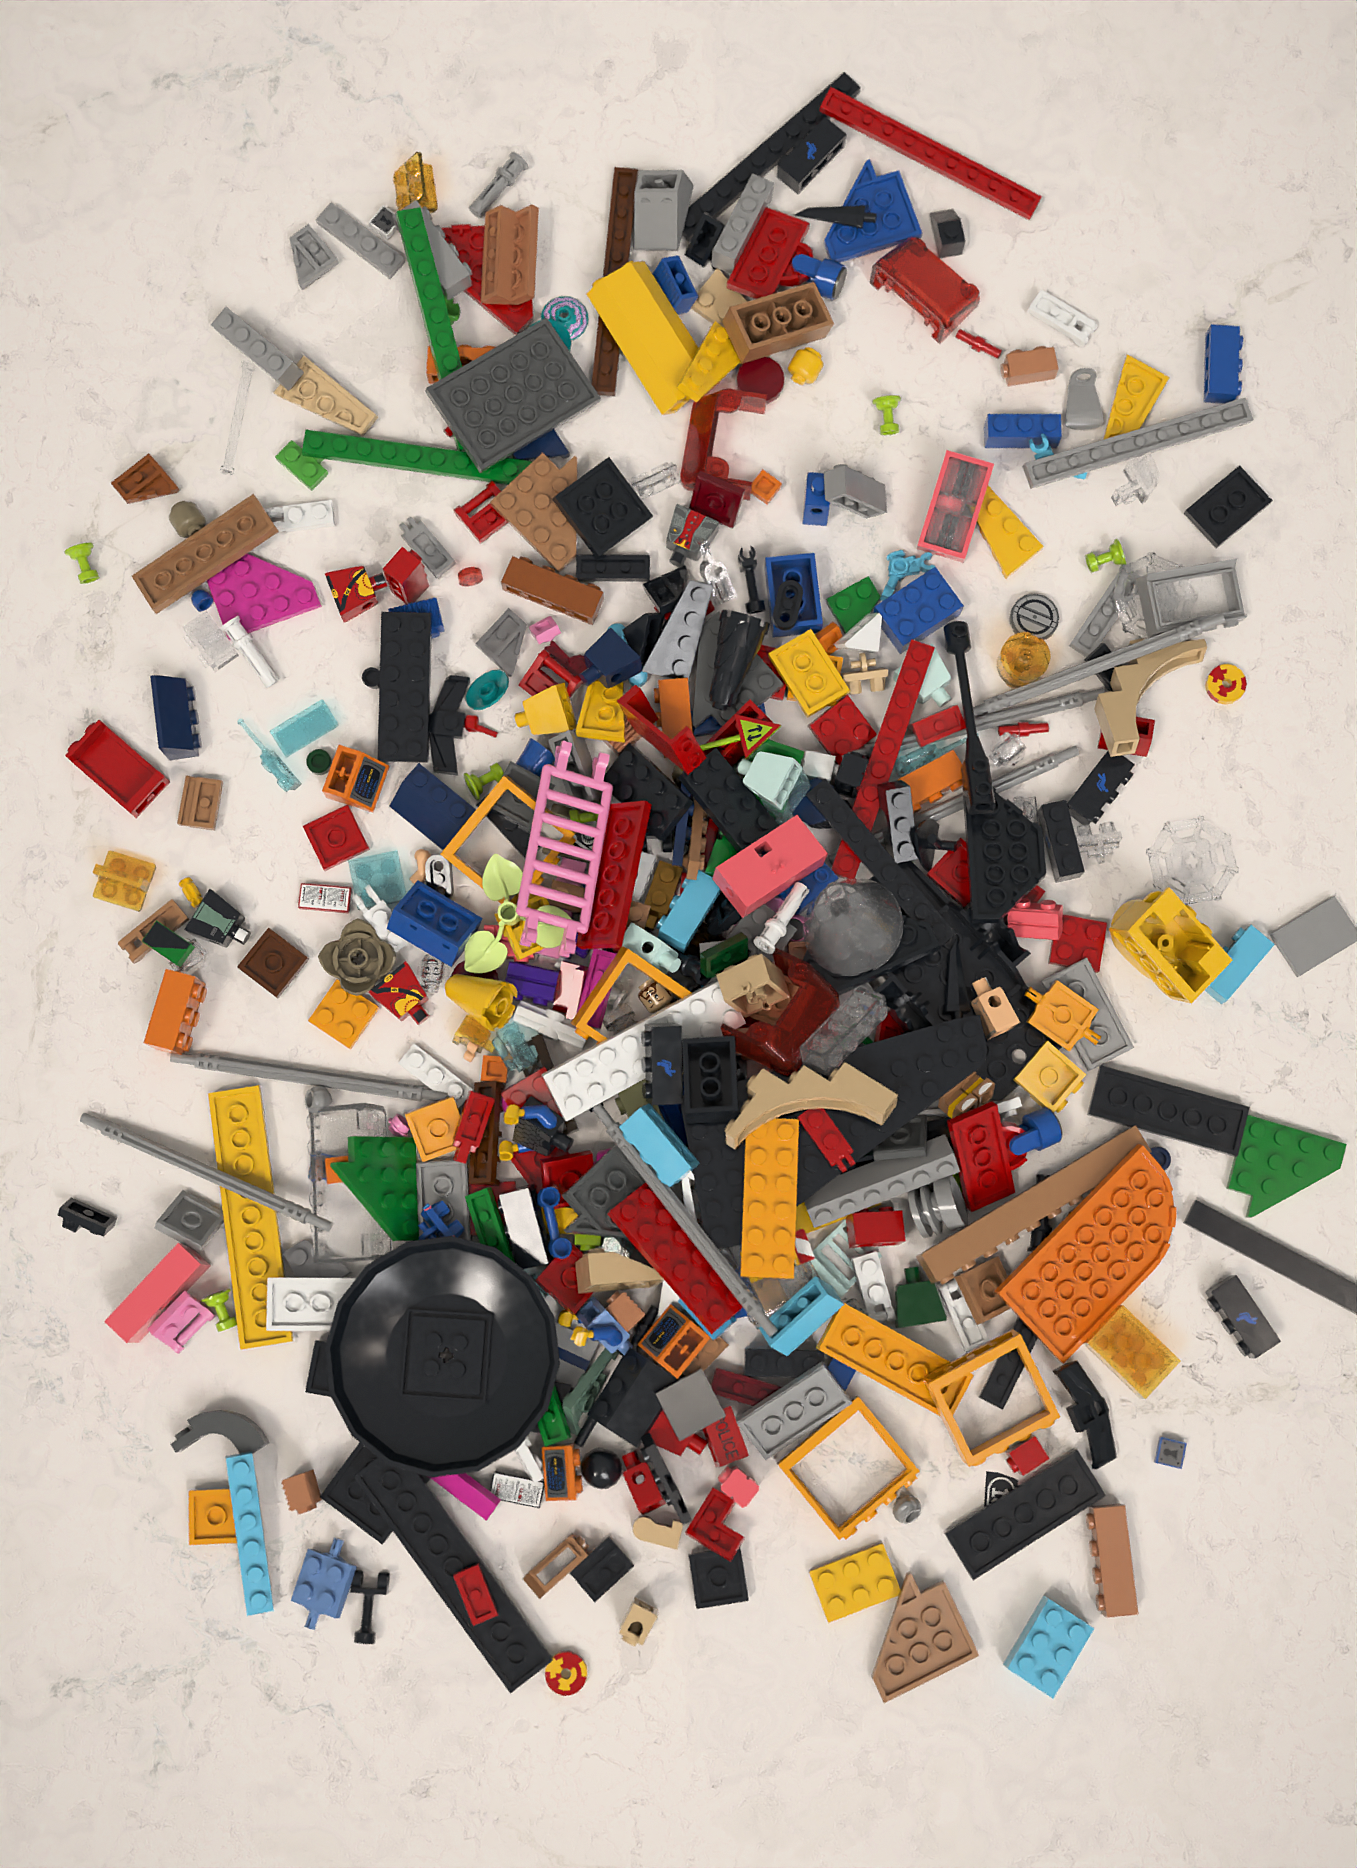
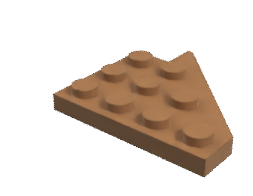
(534, 515)
(921, 1640)

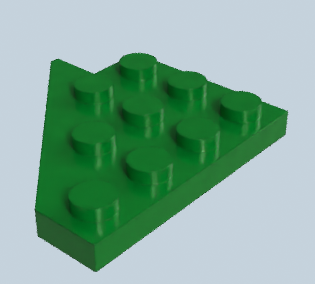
(1280, 1162)
(384, 1182)

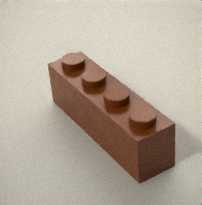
(552, 590)

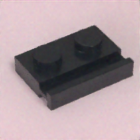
(601, 1569)

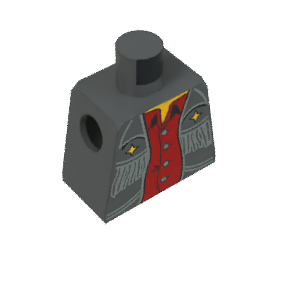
(684, 531)

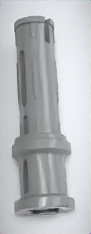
(504, 177)

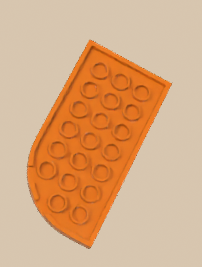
(1095, 1255)

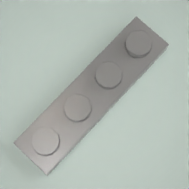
(360, 240)
(1098, 622)

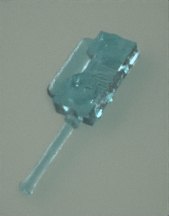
(921, 757)
(273, 763)
(511, 1036)

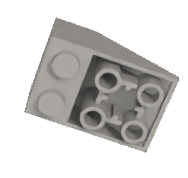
(660, 209)

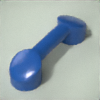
(557, 1246)

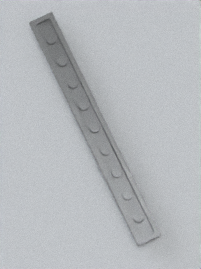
(1137, 443)

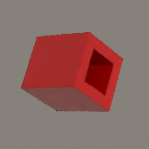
(1026, 1456)

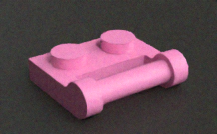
(177, 1317)

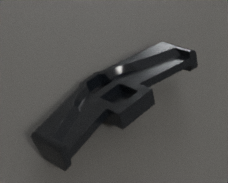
(447, 724)
(1088, 1412)

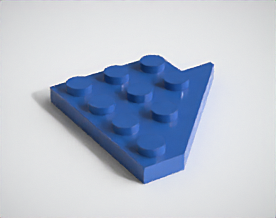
(894, 220)

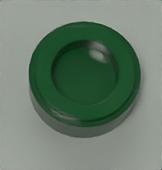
(319, 762)

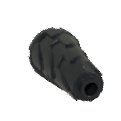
(737, 645)

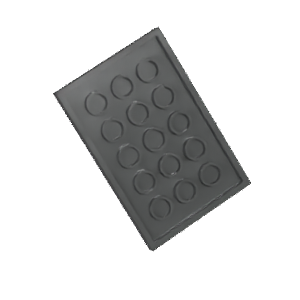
(512, 395)

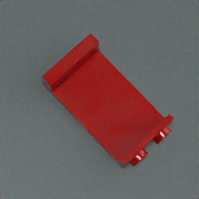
(681, 750)

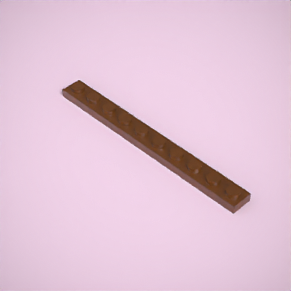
(616, 255)

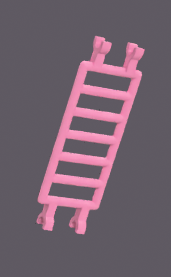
(532, 916)

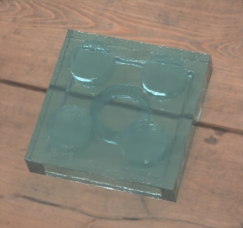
(382, 873)

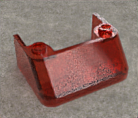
(702, 435)
(808, 1009)

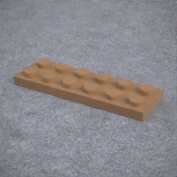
(204, 554)

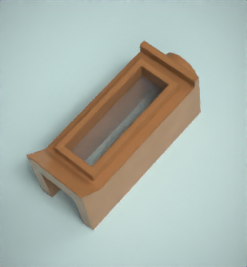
(556, 1565)

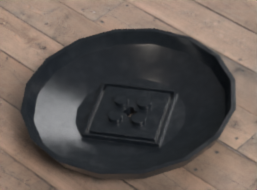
(389, 1363)

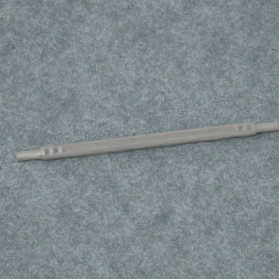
(1097, 665)
(1006, 717)
(1000, 784)
(308, 1077)
(206, 1172)
(688, 1224)

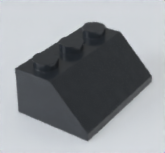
(628, 1399)

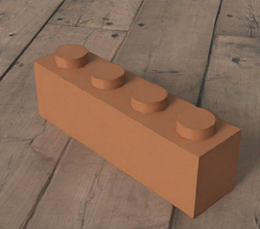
(1113, 1560)

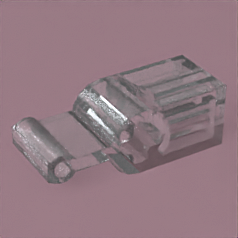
(722, 585)

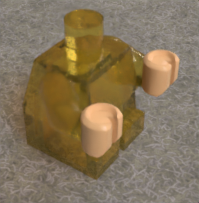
(474, 1037)

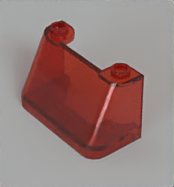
(926, 286)

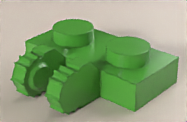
(303, 468)

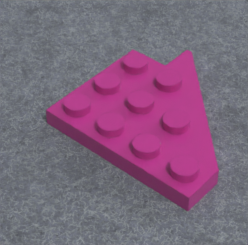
(260, 593)

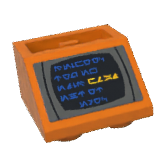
(355, 779)
(674, 1341)
(560, 1472)

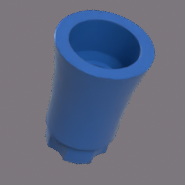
(535, 757)

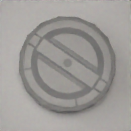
(1034, 615)

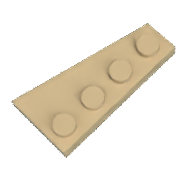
(716, 299)
(328, 399)

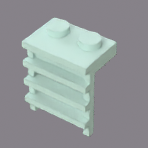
(827, 1270)

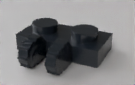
(721, 916)

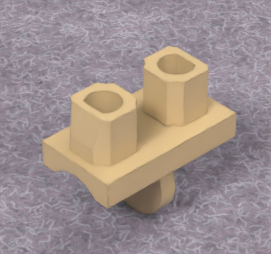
(875, 676)

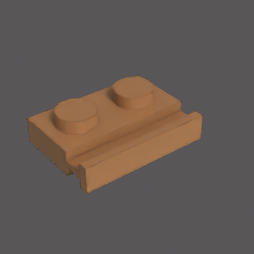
(200, 803)

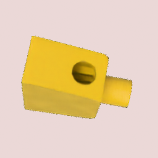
(548, 712)

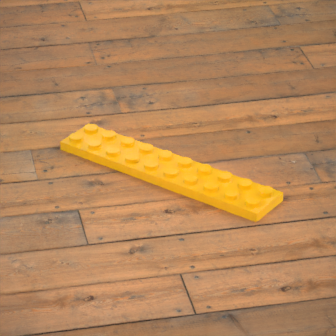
(249, 1226)

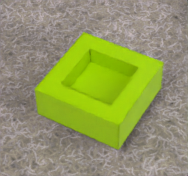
(587, 1242)

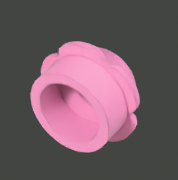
(398, 1126)

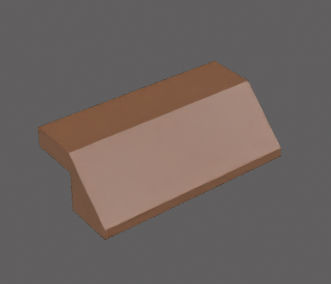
(509, 255)

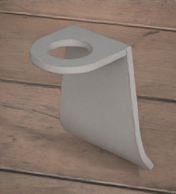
(1083, 404)

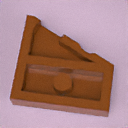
(144, 481)

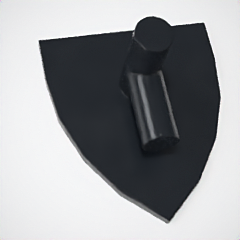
(927, 842)

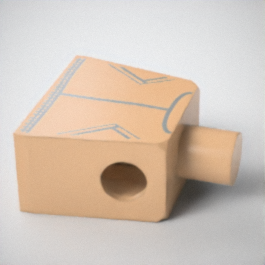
(994, 1019)

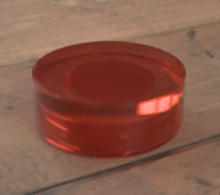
(470, 576)

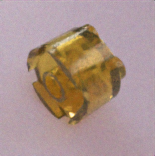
(1030, 649)

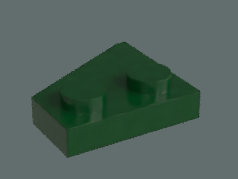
(725, 954)

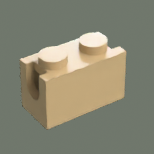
(638, 1622)

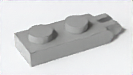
(427, 547)

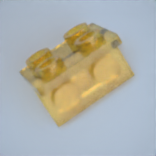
(415, 182)
(123, 880)

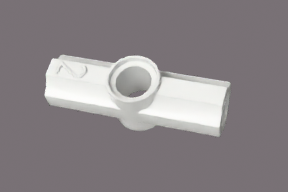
(548, 1024)

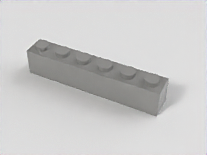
(880, 1182)

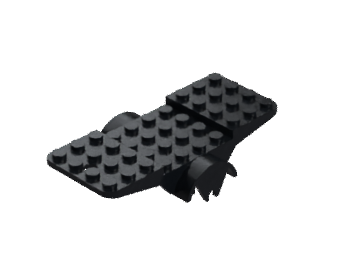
(990, 950)

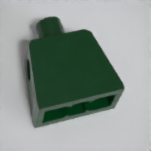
(917, 1301)

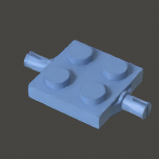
(323, 1583)

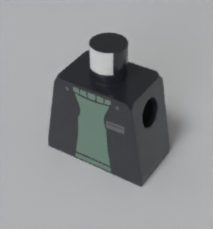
(217, 922)

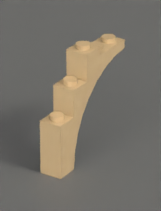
(1129, 682)
(844, 1090)

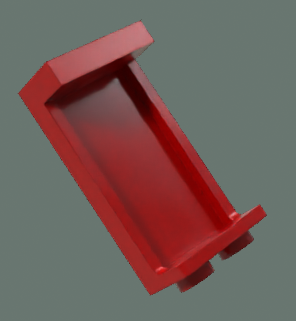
(117, 768)

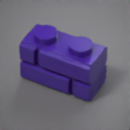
(533, 982)

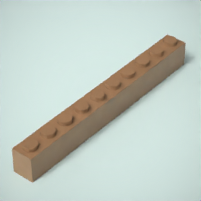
(1027, 1209)

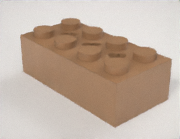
(777, 322)

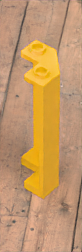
(646, 331)

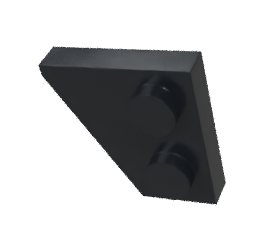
(666, 588)

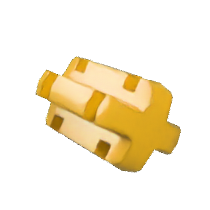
(191, 891)

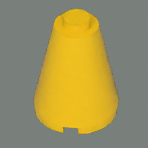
(483, 999)

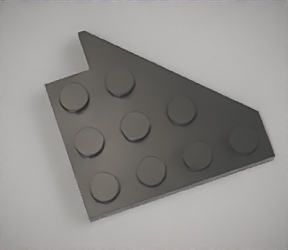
(758, 684)
(600, 1191)

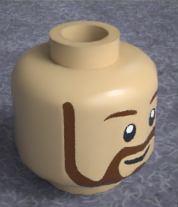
(654, 996)

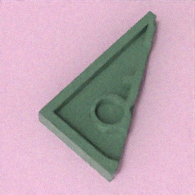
(586, 1391)

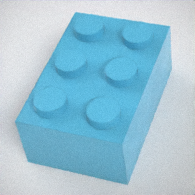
(1048, 1646)

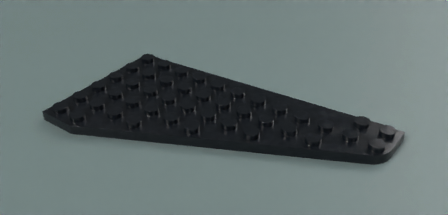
(913, 1065)

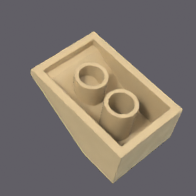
(611, 1272)

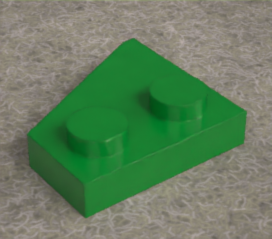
(853, 603)

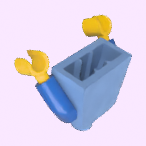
(600, 1327)

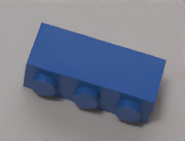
(1222, 364)
(1018, 429)

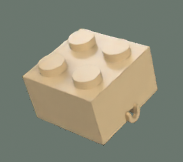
(753, 985)

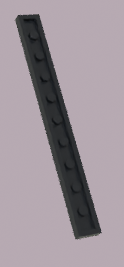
(763, 158)

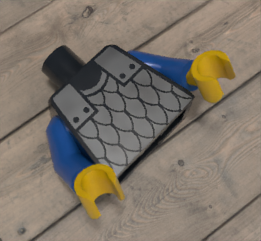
(535, 1130)

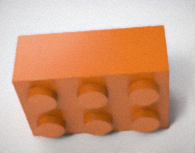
(175, 1012)

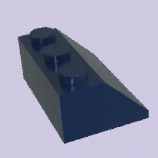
(175, 717)
(431, 806)

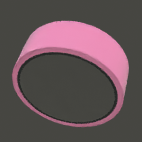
(797, 921)

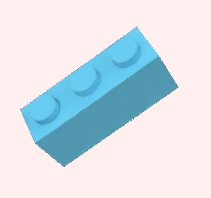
(688, 911)
(1246, 952)
(658, 1145)
(802, 1315)

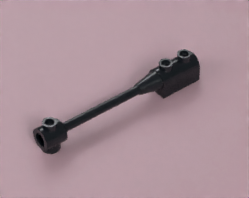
(976, 767)

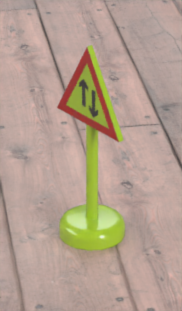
(751, 734)

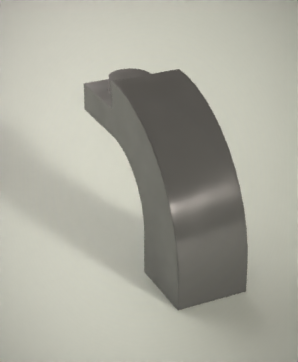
(236, 1427)

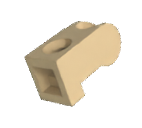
(658, 1533)

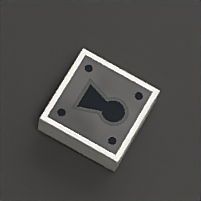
(383, 222)

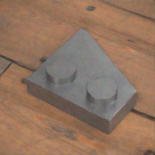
(504, 641)

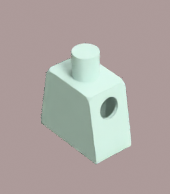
(935, 681)
(770, 777)
(656, 951)

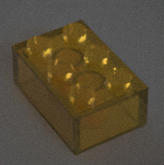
(1131, 1352)

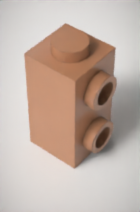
(1029, 366)

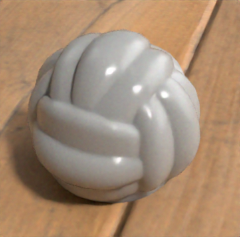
(317, 1097)
(906, 1509)

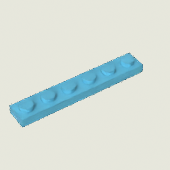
(249, 1533)

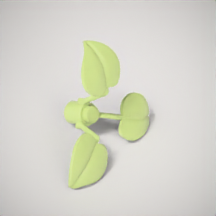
(500, 881)

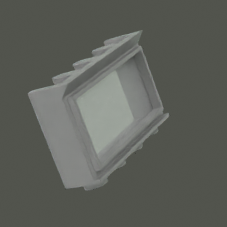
(1189, 595)

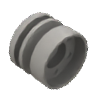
(932, 1207)

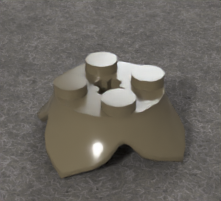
(356, 939)

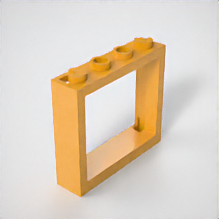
(472, 823)
(607, 980)
(968, 1364)
(884, 1496)

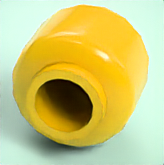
(805, 366)

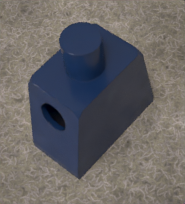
(610, 661)

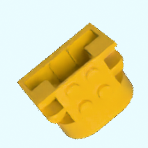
(1168, 944)

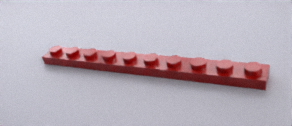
(930, 153)
(886, 748)

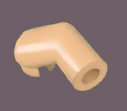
(421, 856)

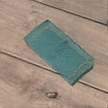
(304, 728)

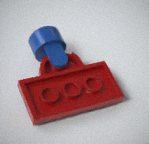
(779, 258)
(992, 1149)

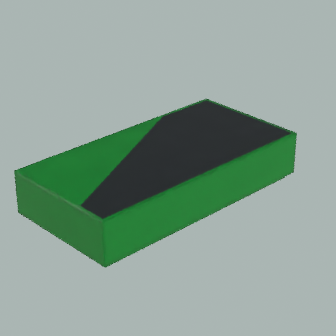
(168, 944)

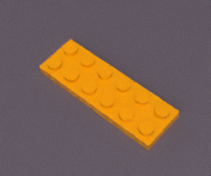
(770, 1200)
(887, 1357)

